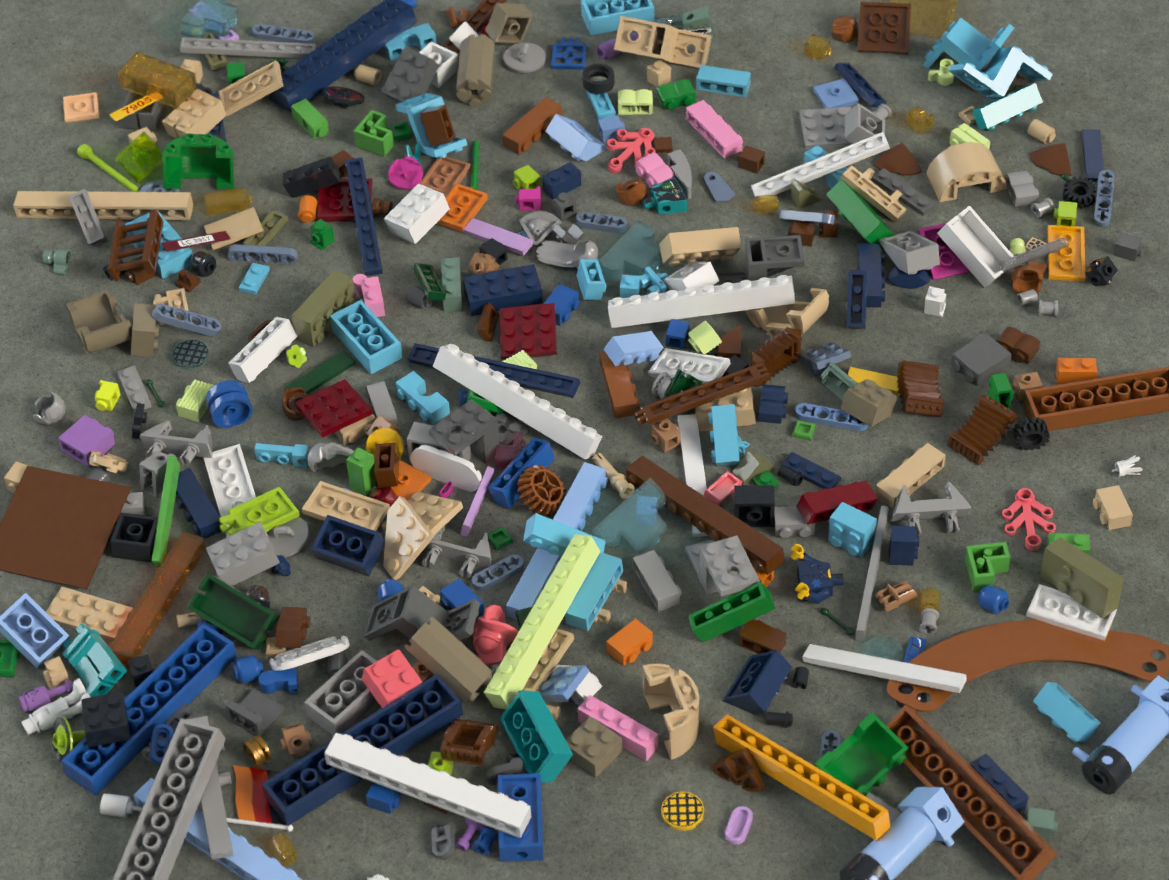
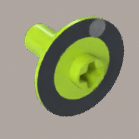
(63, 738)

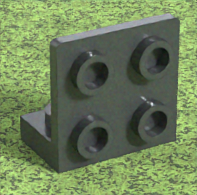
(254, 713)

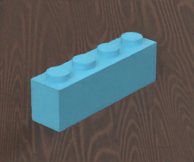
(552, 535)
(594, 591)

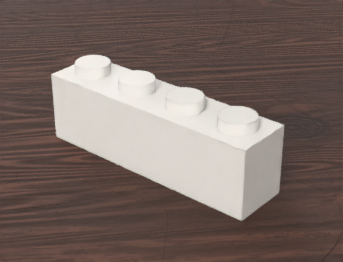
(262, 349)

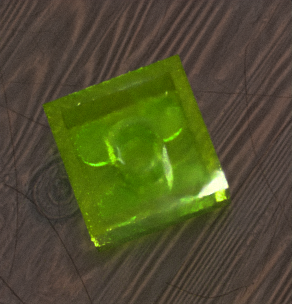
(140, 157)

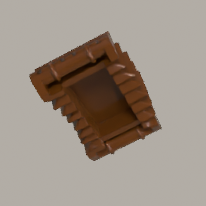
(778, 352)
(919, 388)
(982, 429)
(468, 741)

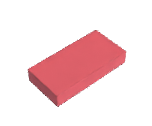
(722, 488)

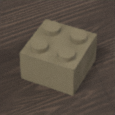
(509, 23)
(144, 331)
(869, 402)
(594, 746)

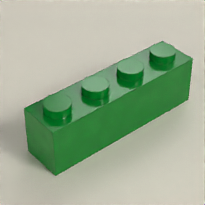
(731, 612)

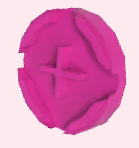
(405, 173)

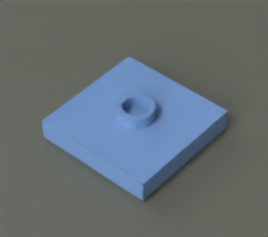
(836, 94)

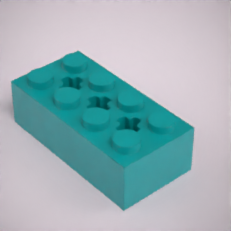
(536, 735)

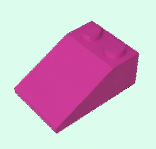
(949, 263)

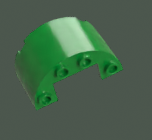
(198, 157)
(864, 756)

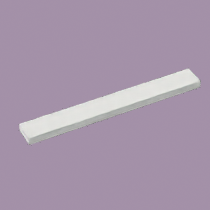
(822, 165)
(692, 457)
(884, 668)

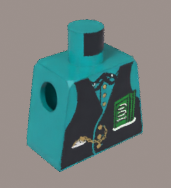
(666, 198)

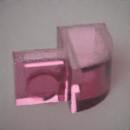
(506, 453)

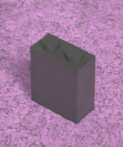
(980, 359)

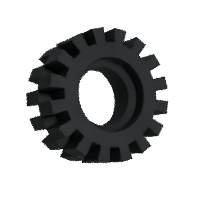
(1082, 185)
(1031, 434)

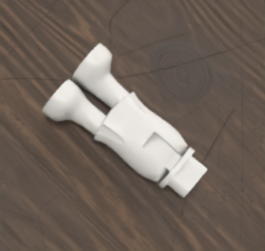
(46, 715)

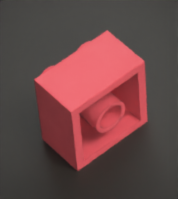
(390, 678)

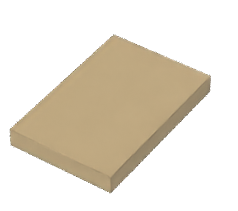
(237, 227)

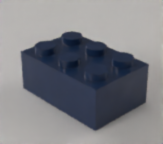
(348, 545)

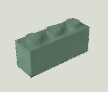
(452, 284)

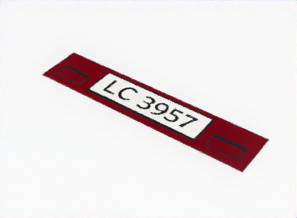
(196, 241)

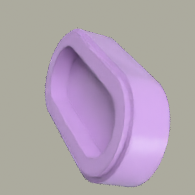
(738, 825)

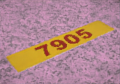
(131, 108)

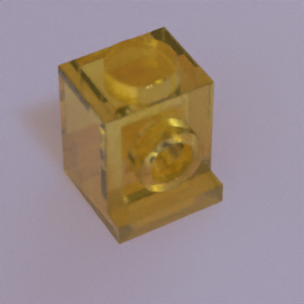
(920, 120)

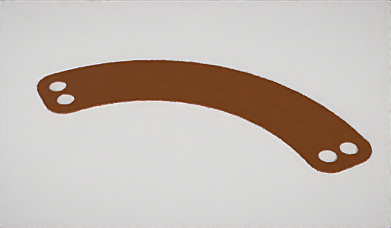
(1029, 641)

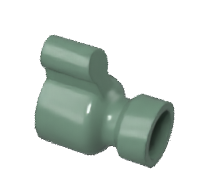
(59, 258)

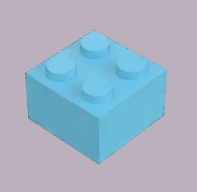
(852, 530)

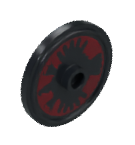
(343, 96)

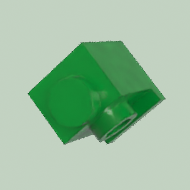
(321, 234)

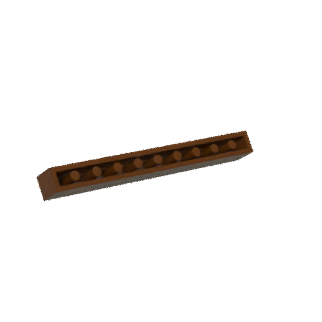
(707, 515)

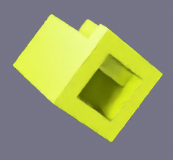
(107, 395)

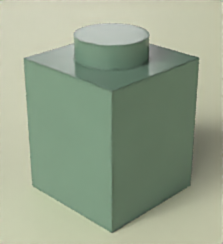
(1042, 821)

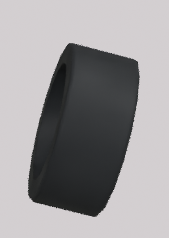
(598, 87)

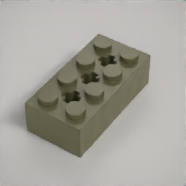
(312, 318)

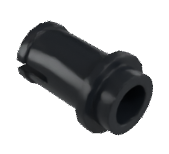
(794, 477)
(782, 719)

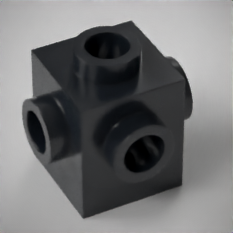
(1101, 271)

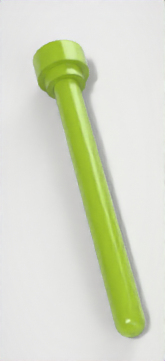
(86, 152)

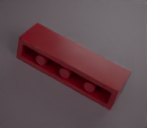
(821, 504)

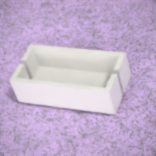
(975, 246)

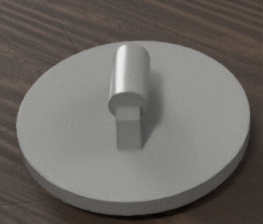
(524, 57)
(289, 537)

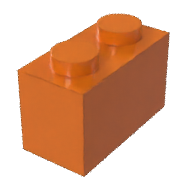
(1075, 370)
(629, 642)

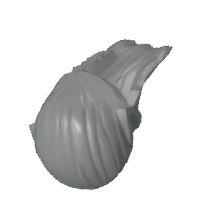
(566, 254)
(327, 455)

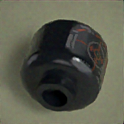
(202, 263)
(259, 594)

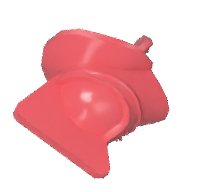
(492, 635)

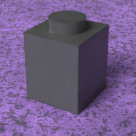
(1128, 247)

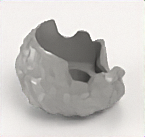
(49, 409)

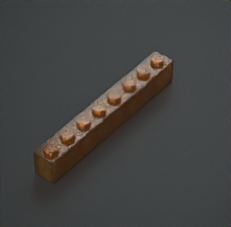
(157, 597)

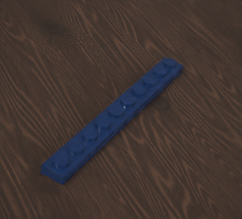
(525, 376)

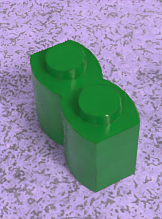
(676, 94)
(1000, 389)

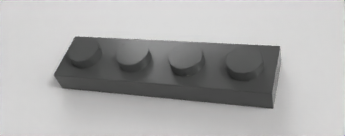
(909, 195)

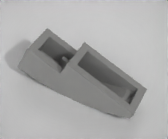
(681, 168)

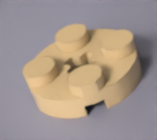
(112, 462)

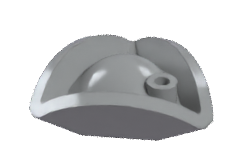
(539, 225)

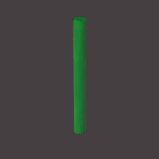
(475, 164)

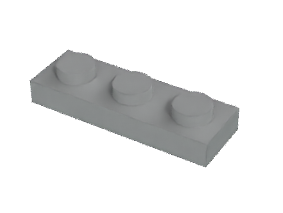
(87, 217)
(133, 387)

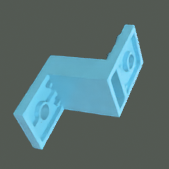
(967, 44)
(1000, 72)
(413, 108)

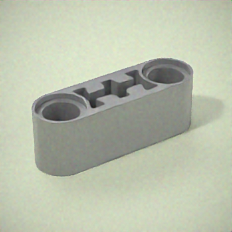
(381, 401)

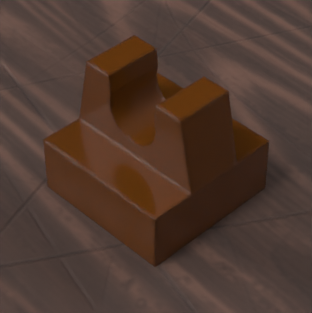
(187, 281)

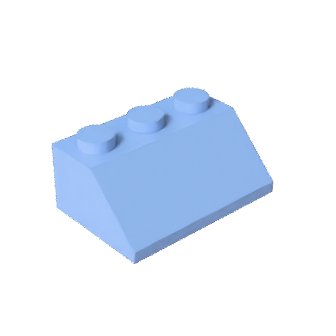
(574, 138)

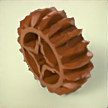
(541, 490)

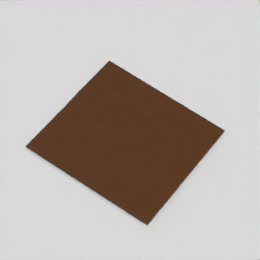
(59, 526)

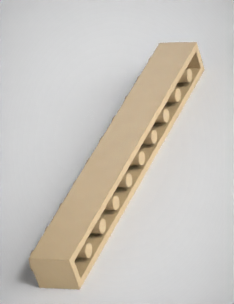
(106, 204)

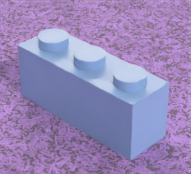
(633, 348)

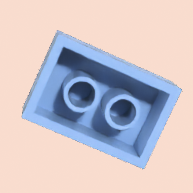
(32, 630)

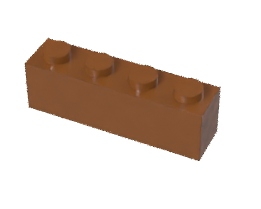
(531, 126)
(619, 387)

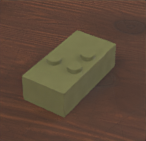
(1081, 577)

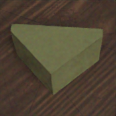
(803, 194)
(752, 466)

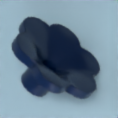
(282, 568)

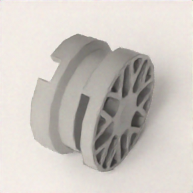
(661, 384)

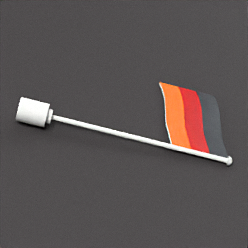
(249, 799)

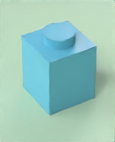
(629, 286)

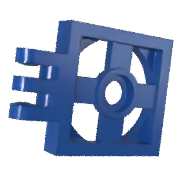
(569, 46)

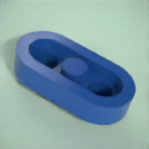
(159, 745)

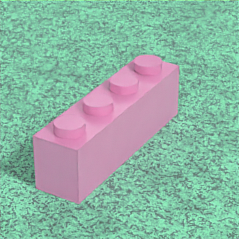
(714, 129)
(635, 736)

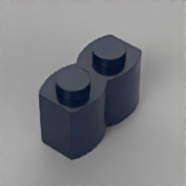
(772, 403)

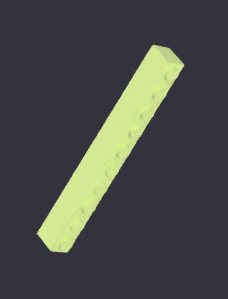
(542, 621)

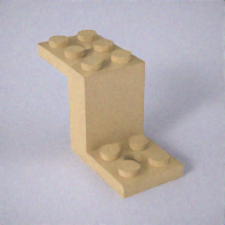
(662, 42)

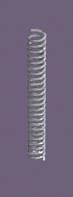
(1048, 251)

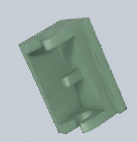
(837, 380)

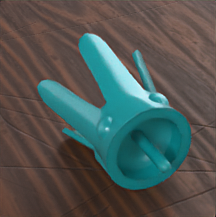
(417, 153)

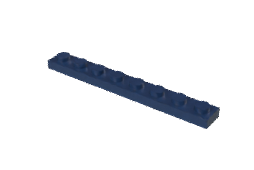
(364, 217)

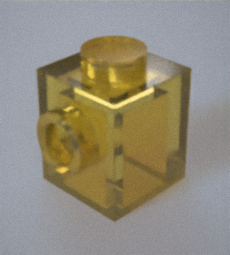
(817, 47)

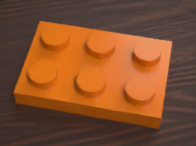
(463, 206)

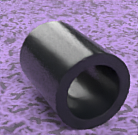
(801, 676)

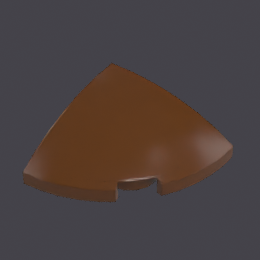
(1053, 159)
(898, 161)
(741, 769)

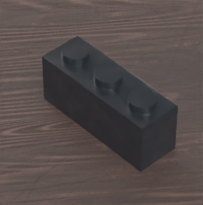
(311, 177)

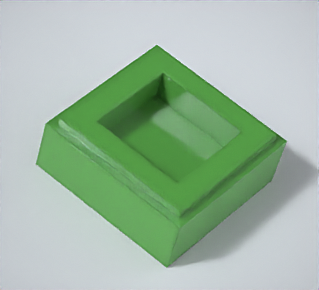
(803, 430)

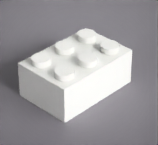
(417, 213)

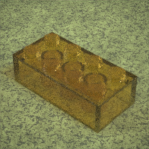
(157, 79)

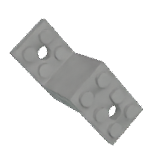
(722, 566)

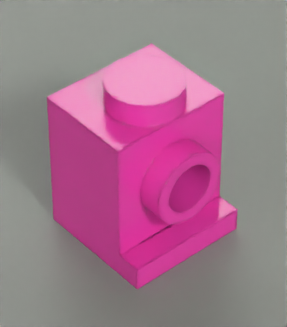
(529, 199)

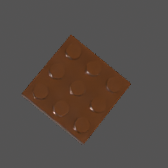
(884, 27)

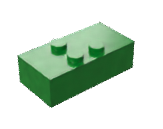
(858, 213)

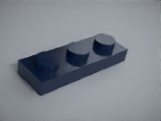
(812, 471)

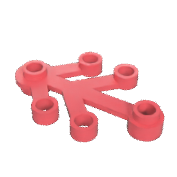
(642, 136)
(1028, 517)

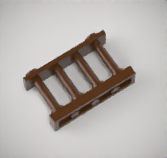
(149, 249)

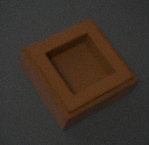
(663, 144)

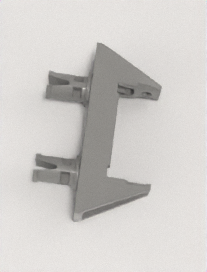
(157, 440)
(947, 508)
(470, 557)

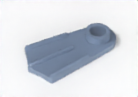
(718, 187)

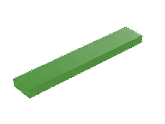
(166, 511)

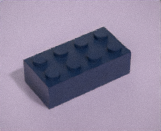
(503, 289)

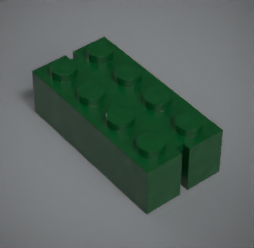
(233, 611)

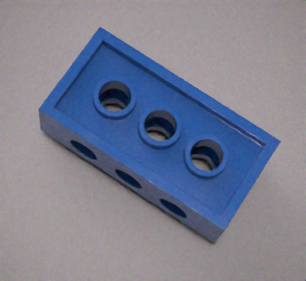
(530, 845)

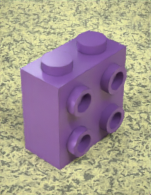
(86, 437)

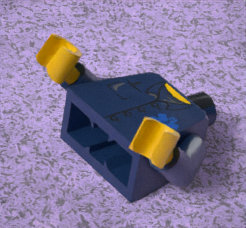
(814, 577)

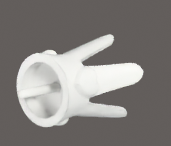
(1123, 467)

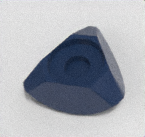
(908, 281)

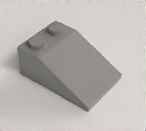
(911, 252)

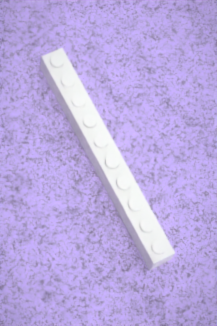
(701, 301)
(517, 401)
(428, 784)

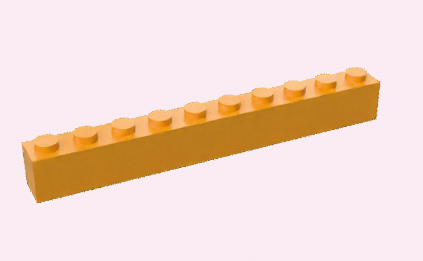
(804, 778)

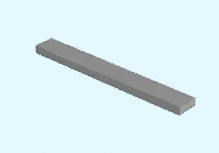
(245, 48)
(872, 573)
(214, 812)

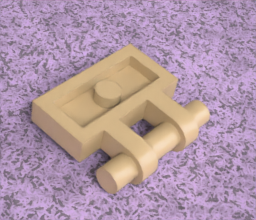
(174, 298)

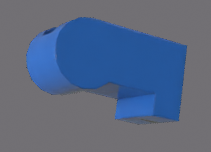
(279, 680)

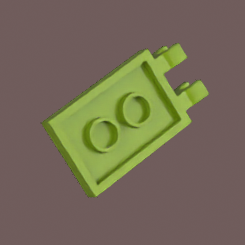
(269, 508)

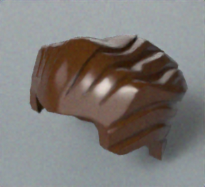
(289, 398)

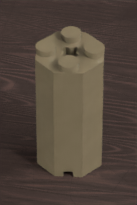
(476, 70)
(450, 659)

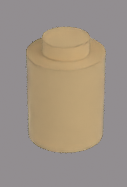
(367, 75)
(1041, 131)

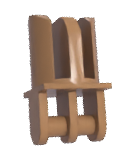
(896, 595)

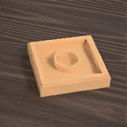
(81, 107)

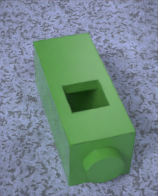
(310, 119)
(361, 471)

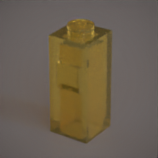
(227, 201)

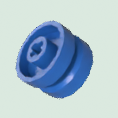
(229, 404)

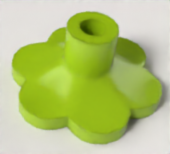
(296, 356)

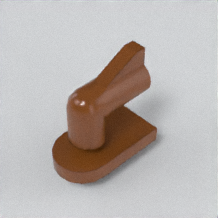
(464, 14)

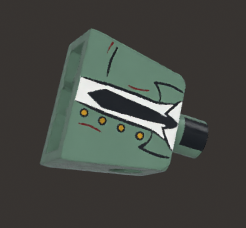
(697, 21)

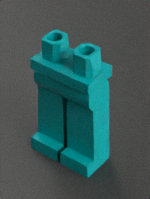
(93, 660)

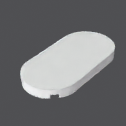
(446, 467)
(309, 653)

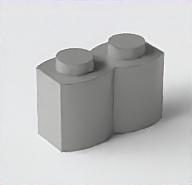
(1021, 188)

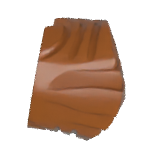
(845, 29)
(631, 192)
(1026, 278)

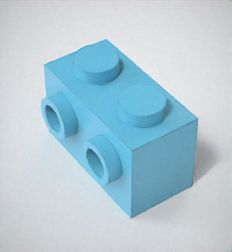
(591, 279)

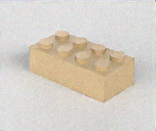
(700, 246)

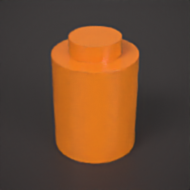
(307, 209)

